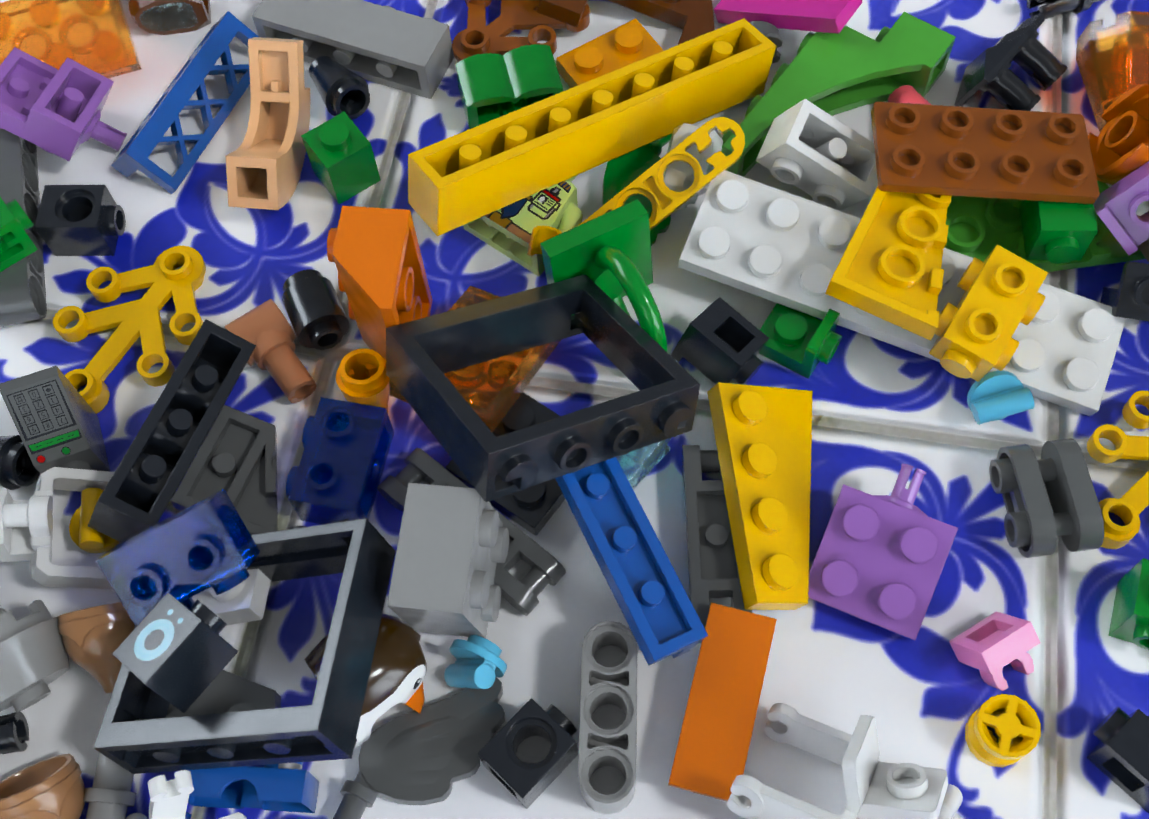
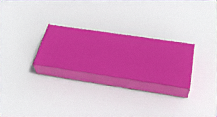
(802, 15)

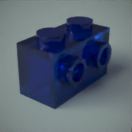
(340, 462)
(181, 557)

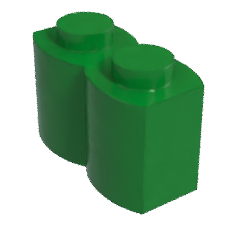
(504, 83)

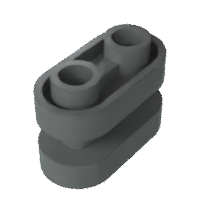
(1029, 516)

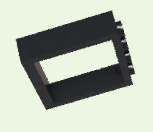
(459, 338)
(147, 742)

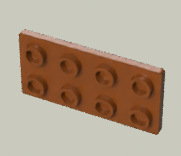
(983, 153)

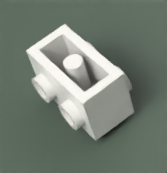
(820, 156)

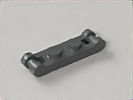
(708, 534)
(544, 566)

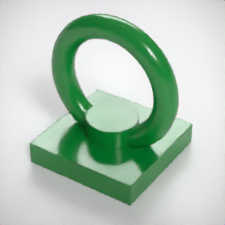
(615, 256)

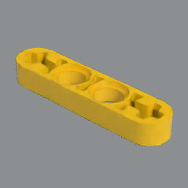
(652, 182)

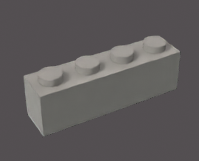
(365, 38)

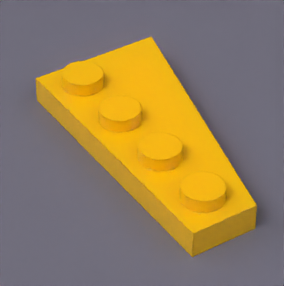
(896, 260)
(766, 480)

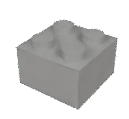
(448, 561)

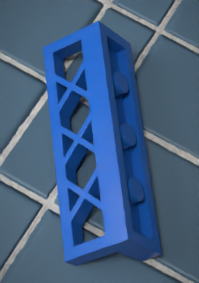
(177, 98)
(632, 561)

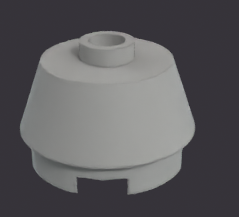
(29, 657)

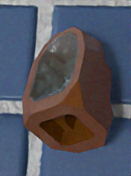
(170, 16)

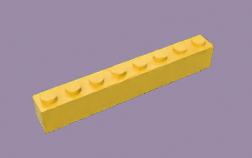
(585, 126)

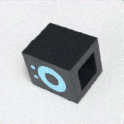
(177, 650)

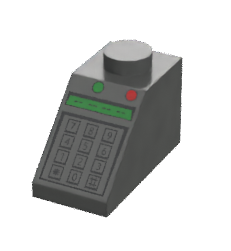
(55, 422)

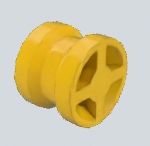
(1011, 720)

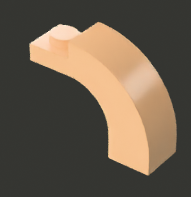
(272, 155)

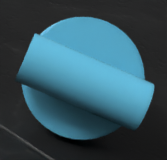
(998, 397)
(475, 663)

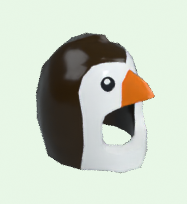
(394, 674)

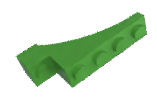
(844, 74)

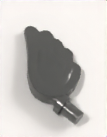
(423, 754)

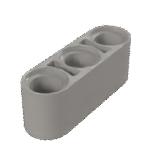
(608, 686)

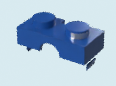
(267, 787)

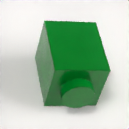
(341, 157)
(1057, 230)

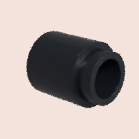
(314, 310)

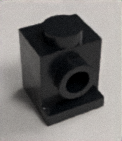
(722, 344)
(1125, 753)

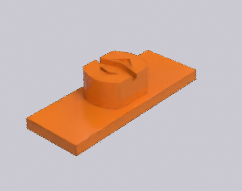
(722, 702)

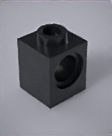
(80, 220)
(525, 779)

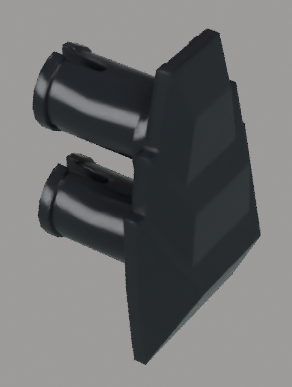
(992, 73)

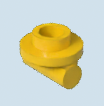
(84, 536)

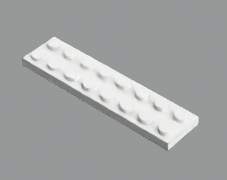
(792, 246)

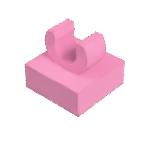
(996, 643)

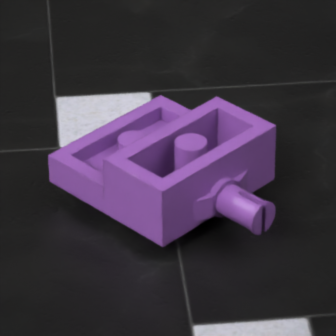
(54, 105)
(881, 556)

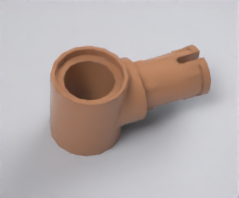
(274, 349)

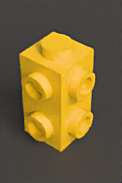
(995, 301)

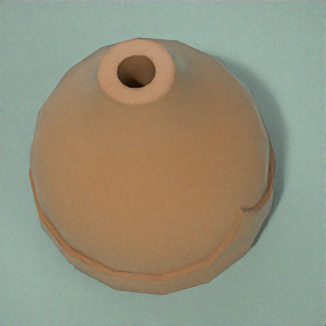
(93, 636)
(44, 791)

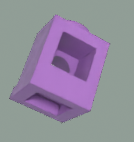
(1118, 209)

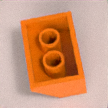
(379, 270)

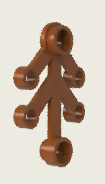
(514, 16)

